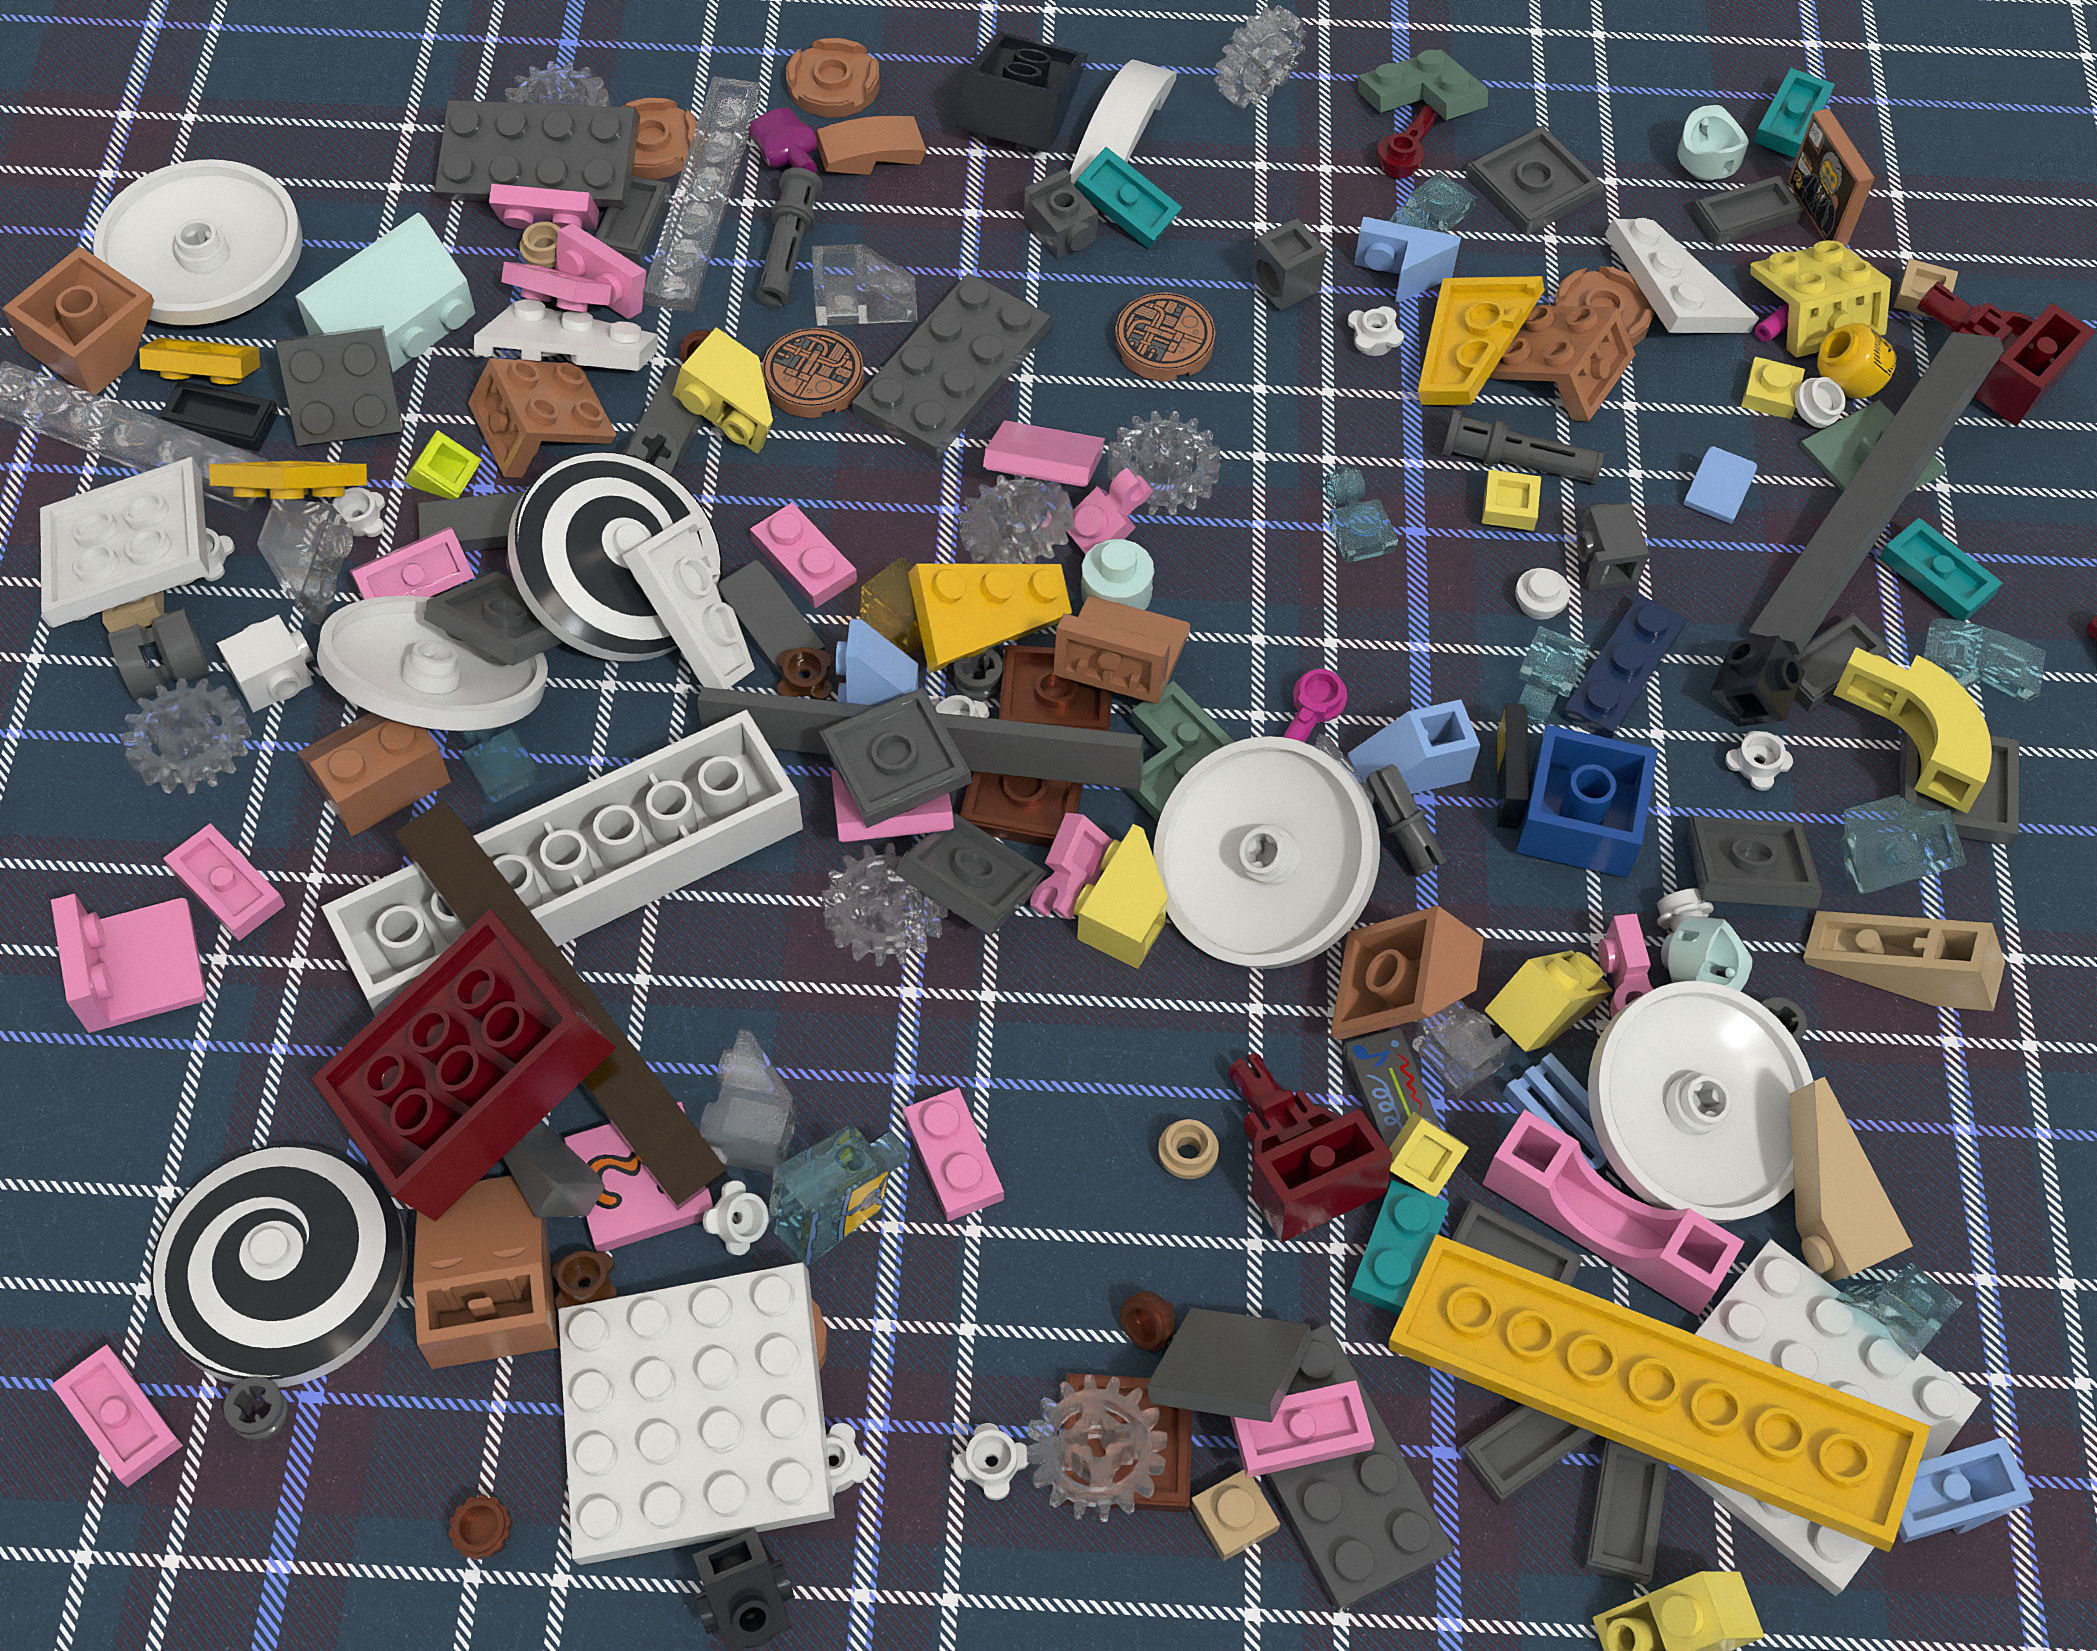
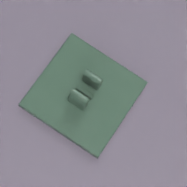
(1847, 443)

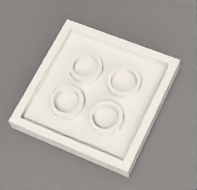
(122, 542)

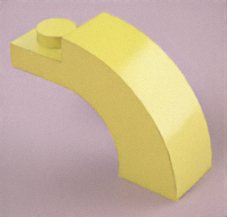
(1935, 715)

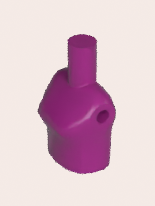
(784, 139)

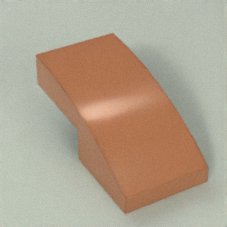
(860, 142)

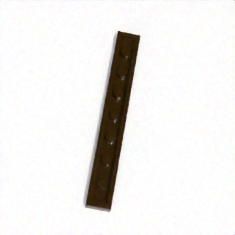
(623, 1081)

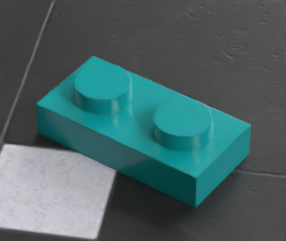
(1791, 111)
(1127, 197)
(1940, 570)
(1398, 1247)

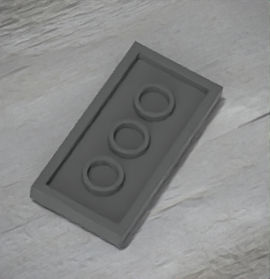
(537, 148)
(951, 366)
(1361, 1511)

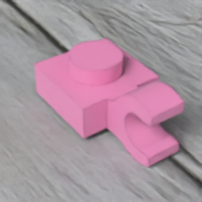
(1105, 515)
(1075, 861)
(1626, 959)

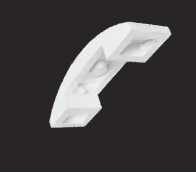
(1124, 112)

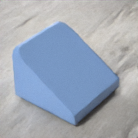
(1721, 484)

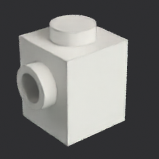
(267, 662)

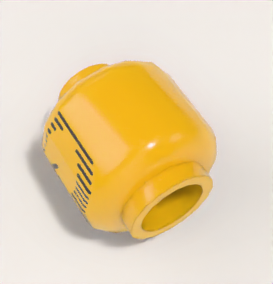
(1856, 360)

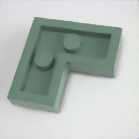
(1427, 77)
(1181, 735)

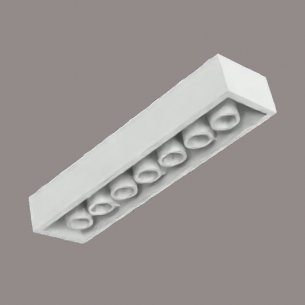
(588, 852)

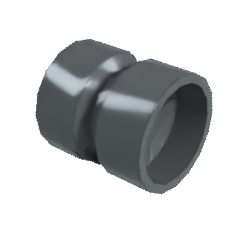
(177, 646)

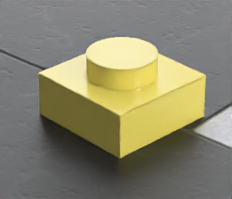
(1772, 387)
(1511, 500)
(1425, 1154)

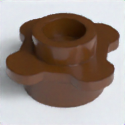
(809, 660)
(579, 1267)

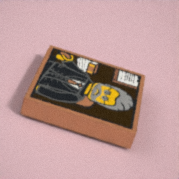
(1830, 178)

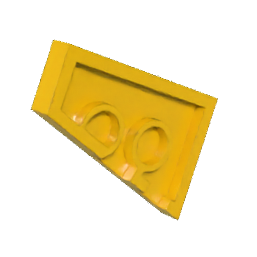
(1472, 332)
(982, 605)

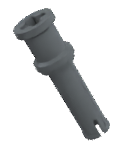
(791, 221)
(1497, 444)

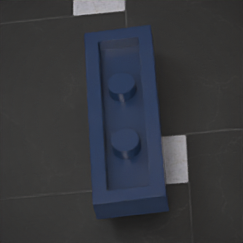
(1624, 668)

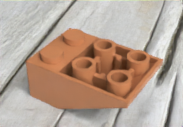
(483, 1278)

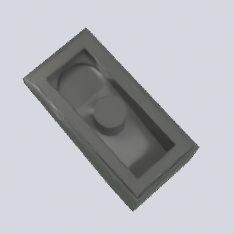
(766, 613)
(553, 1175)

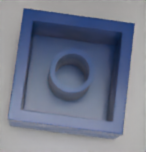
(1587, 801)

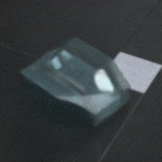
(1897, 843)
(1909, 1306)

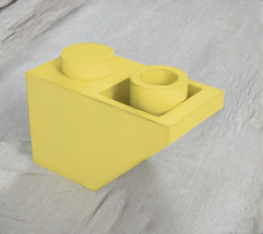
(728, 389)
(1126, 904)
(1548, 998)
(1690, 1615)

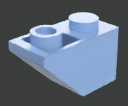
(873, 667)
(1426, 745)

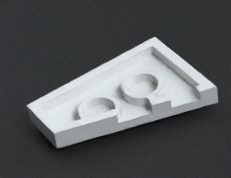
(1675, 282)
(550, 332)
(685, 596)

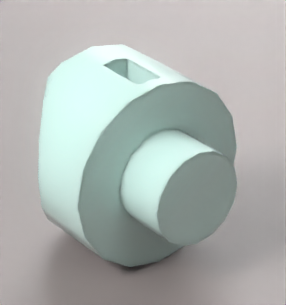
(1716, 147)
(1118, 573)
(1704, 947)

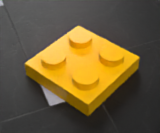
(288, 478)

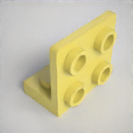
(1824, 292)

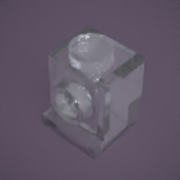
(1460, 1047)

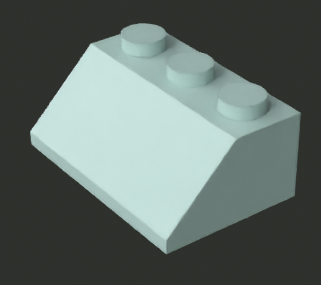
(397, 283)

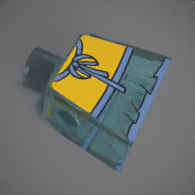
(831, 1190)

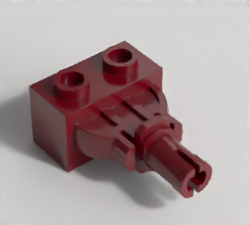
(2034, 349)
(1305, 1156)

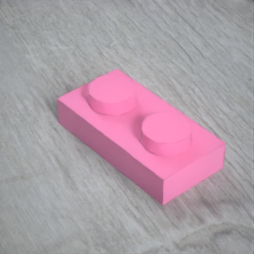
(528, 205)
(592, 259)
(543, 282)
(803, 555)
(415, 569)
(224, 882)
(953, 1154)
(116, 1415)
(1305, 1430)

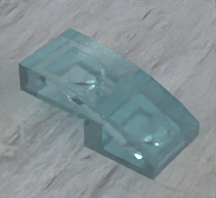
(1985, 654)

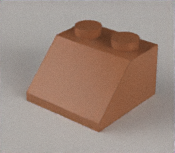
(82, 320)
(374, 769)
(1404, 971)

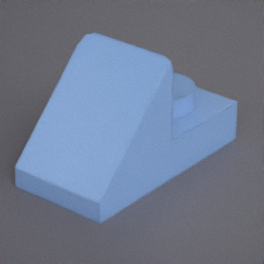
(1413, 252)
(1964, 1490)

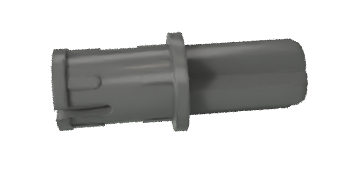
(1405, 820)

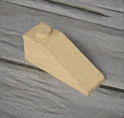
(1914, 957)
(1838, 1198)

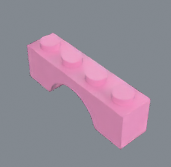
(1663, 1248)

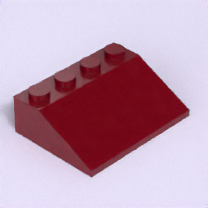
(461, 1066)

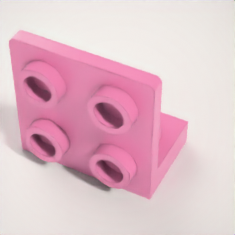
(128, 961)

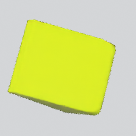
(442, 467)

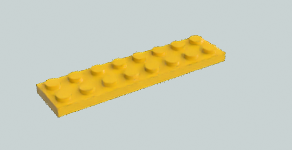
(1663, 1391)

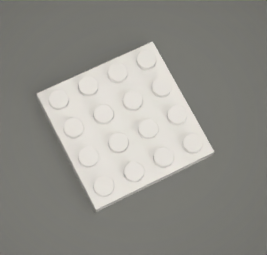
(1793, 1322)
(693, 1414)

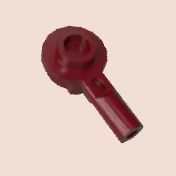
(1401, 152)

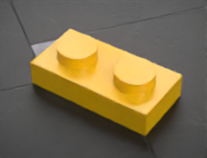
(186, 357)

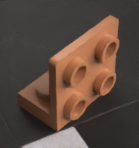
(1574, 346)
(532, 403)
(1119, 648)

